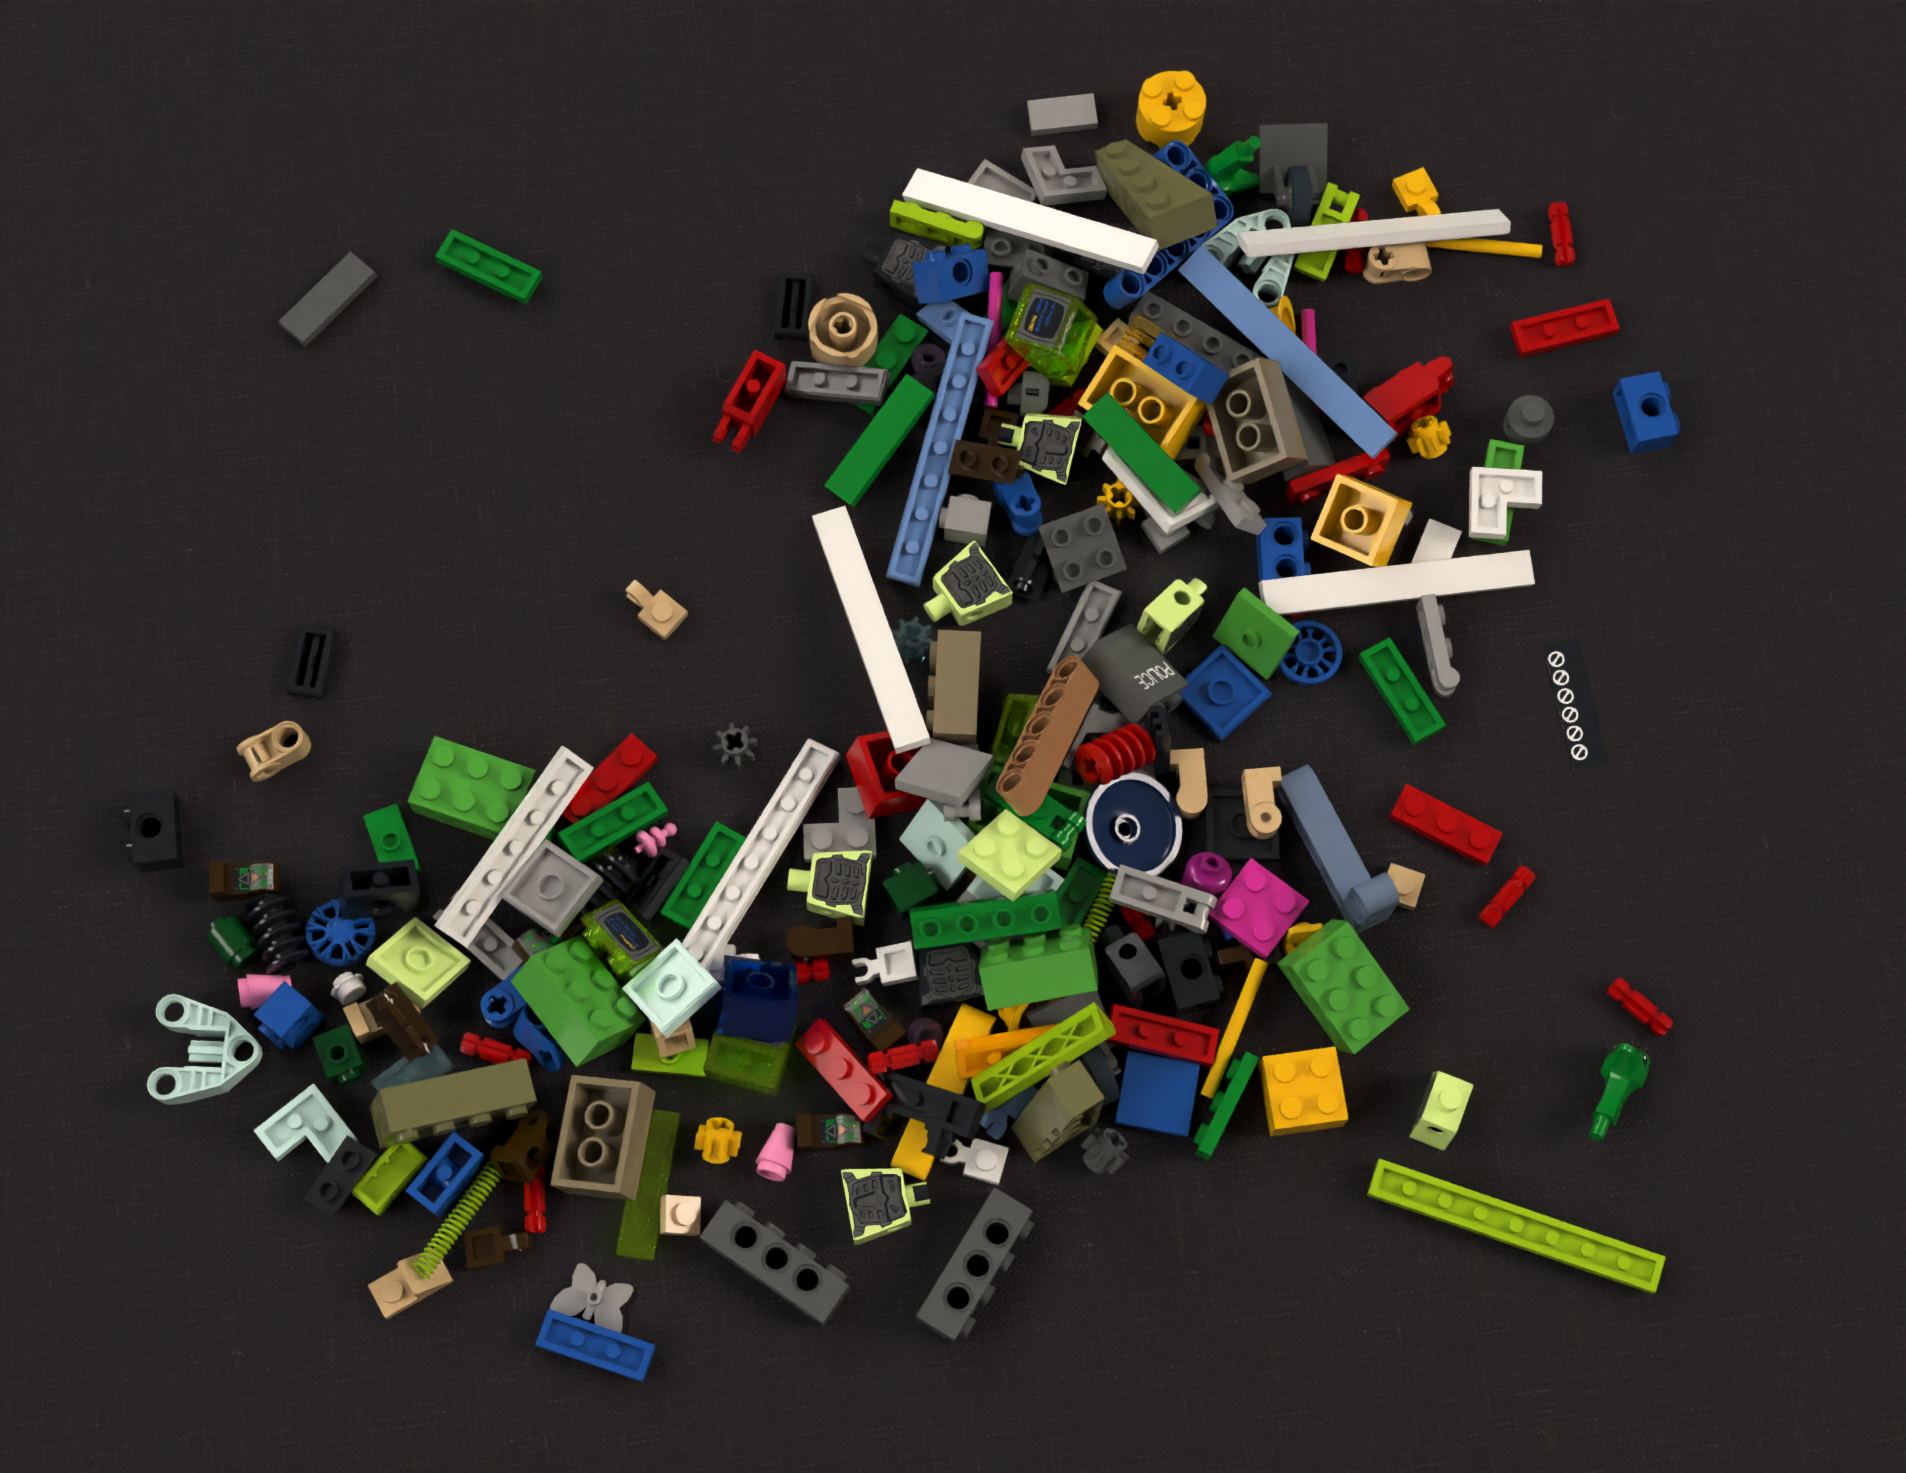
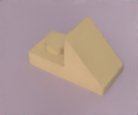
(406, 1286)

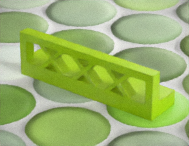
(1041, 1055)

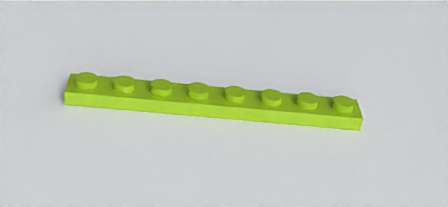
(1516, 1226)

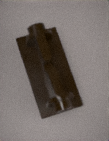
(986, 462)
(402, 1022)

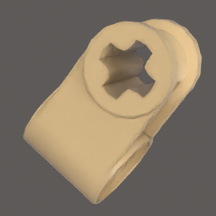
(1397, 263)
(271, 750)

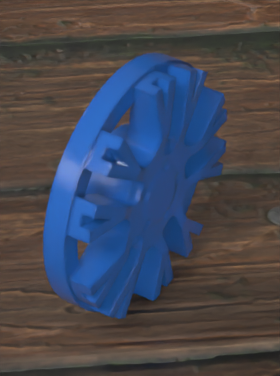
(1310, 653)
(339, 934)

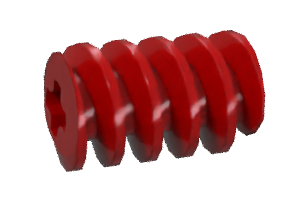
(1115, 754)

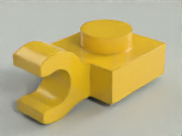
(1417, 192)

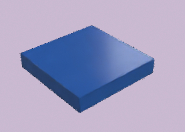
(1222, 693)
(1157, 1094)

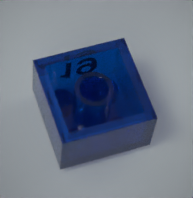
(757, 999)

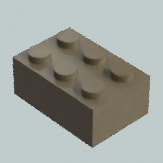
(1256, 423)
(955, 686)
(603, 1137)

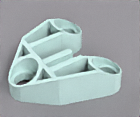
(1226, 249)
(204, 1082)

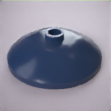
(1148, 819)

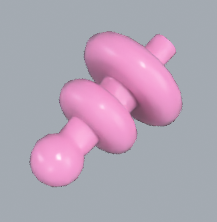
(656, 837)

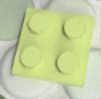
(1009, 855)
(418, 962)

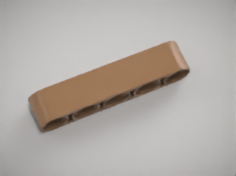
(1047, 736)

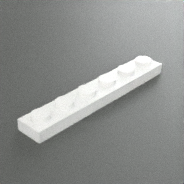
(514, 846)

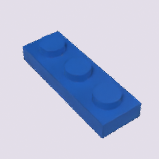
(595, 1345)

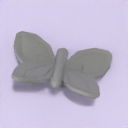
(594, 1297)

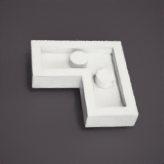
(1493, 492)

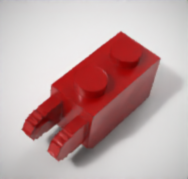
(1411, 394)
(751, 399)

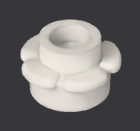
(348, 988)

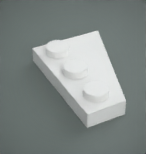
(1152, 503)

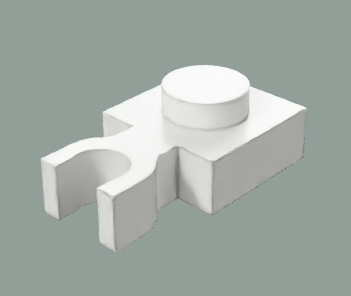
(893, 965)
(982, 1160)

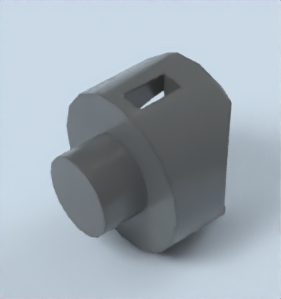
(1032, 383)
(1528, 420)

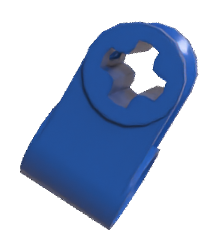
(1020, 504)
(504, 995)
(539, 1040)

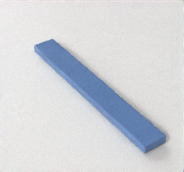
(1295, 358)
(944, 427)

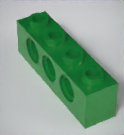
(984, 918)

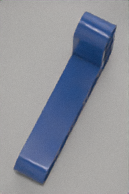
(1163, 262)

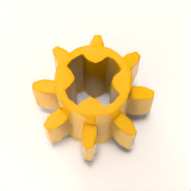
(1429, 437)
(1119, 510)
(717, 1140)

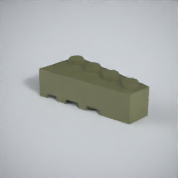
(1155, 195)
(452, 1102)
(1059, 1110)

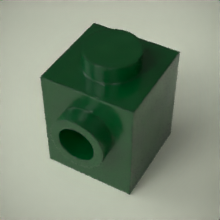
(911, 888)
(340, 1055)

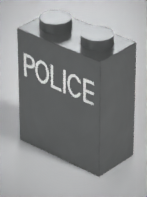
(1134, 674)

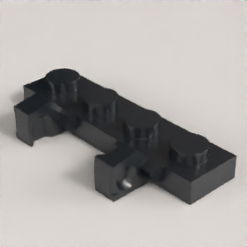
(940, 1110)

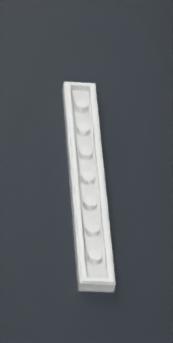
(1031, 221)
(1373, 233)
(1397, 583)
(871, 630)
(760, 852)

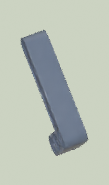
(1358, 896)

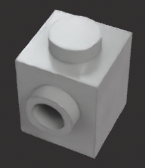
(966, 519)

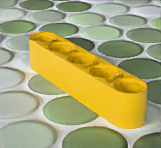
(968, 1024)

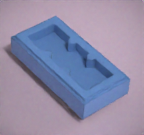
(941, 318)

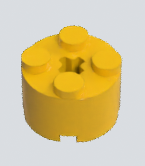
(1170, 108)

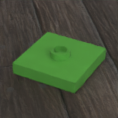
(1255, 633)

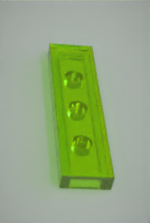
(642, 1217)

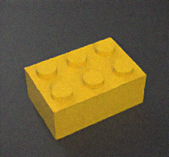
(1148, 397)

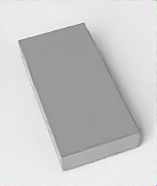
(1062, 114)

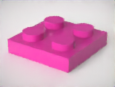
(1258, 909)

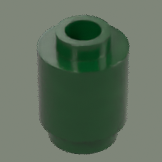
(232, 942)

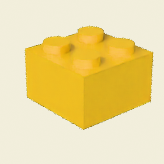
(1361, 521)
(1303, 1091)

